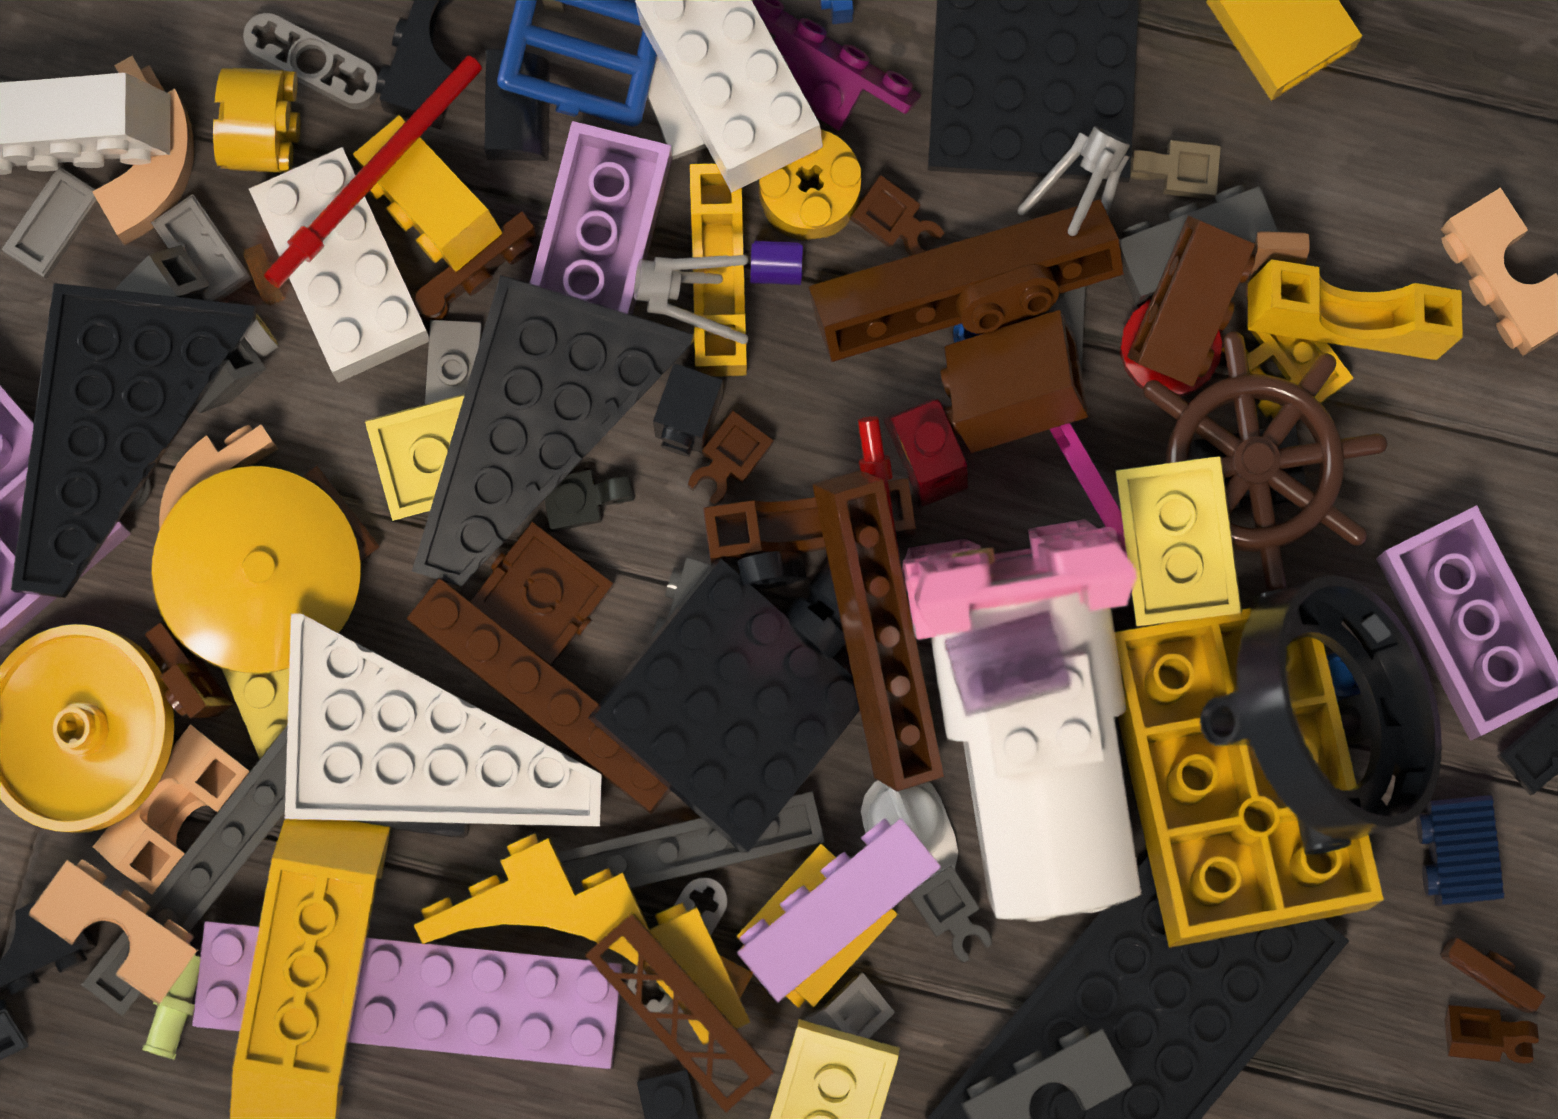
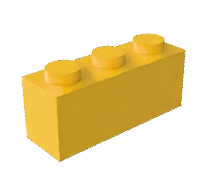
(432, 201)

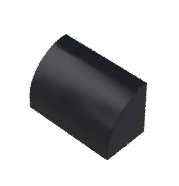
(515, 123)

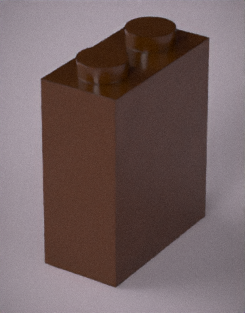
(1014, 382)

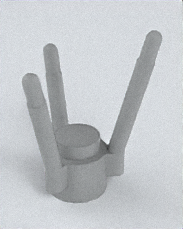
(1103, 156)
(661, 280)

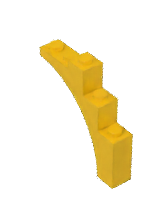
(544, 896)

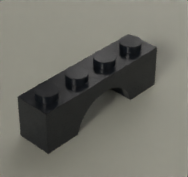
(416, 66)
(38, 950)

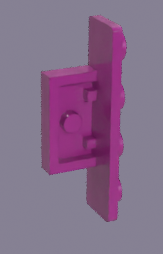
(827, 72)

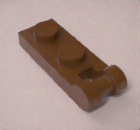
(510, 246)

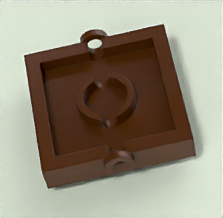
(542, 593)

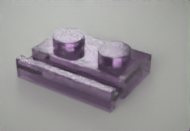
(1007, 664)

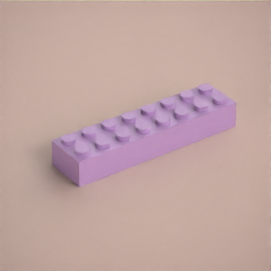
(442, 999)

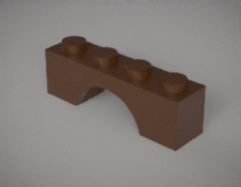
(790, 526)

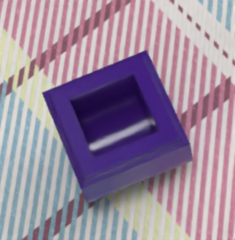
(776, 263)

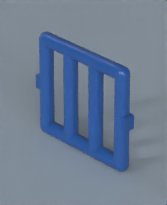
(567, 99)

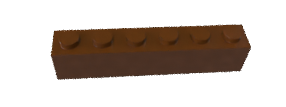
(922, 290)
(878, 629)
(531, 688)

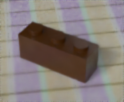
(1192, 301)

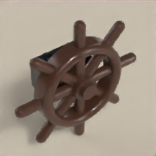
(1269, 461)

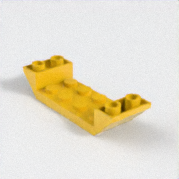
(306, 969)

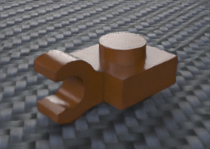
(1483, 1036)

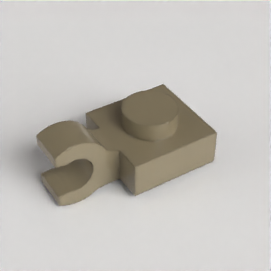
(1186, 168)

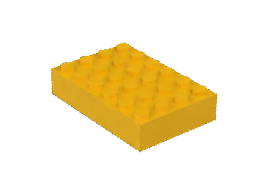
(1212, 824)

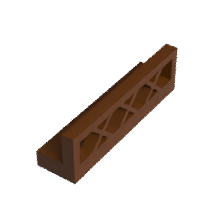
(694, 999)

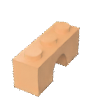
(1479, 240)
(194, 777)
(79, 899)

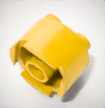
(256, 120)
(814, 212)

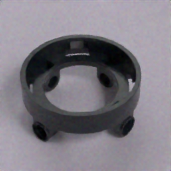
(1394, 708)

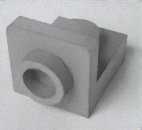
(854, 1009)

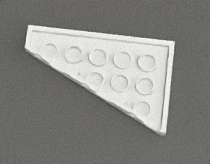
(400, 749)

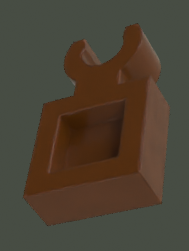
(889, 214)
(733, 452)

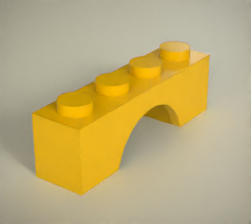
(718, 232)
(1403, 321)

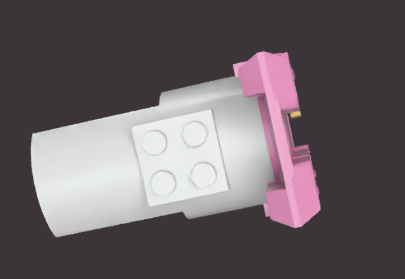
(1049, 766)

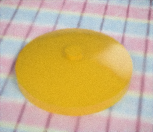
(248, 556)
(81, 728)

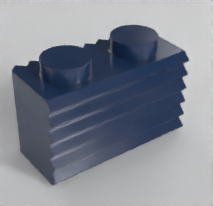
(1461, 851)

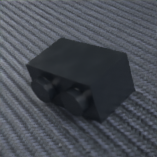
(687, 410)

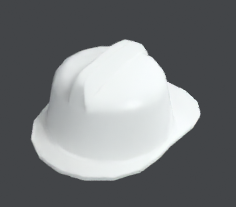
(921, 811)

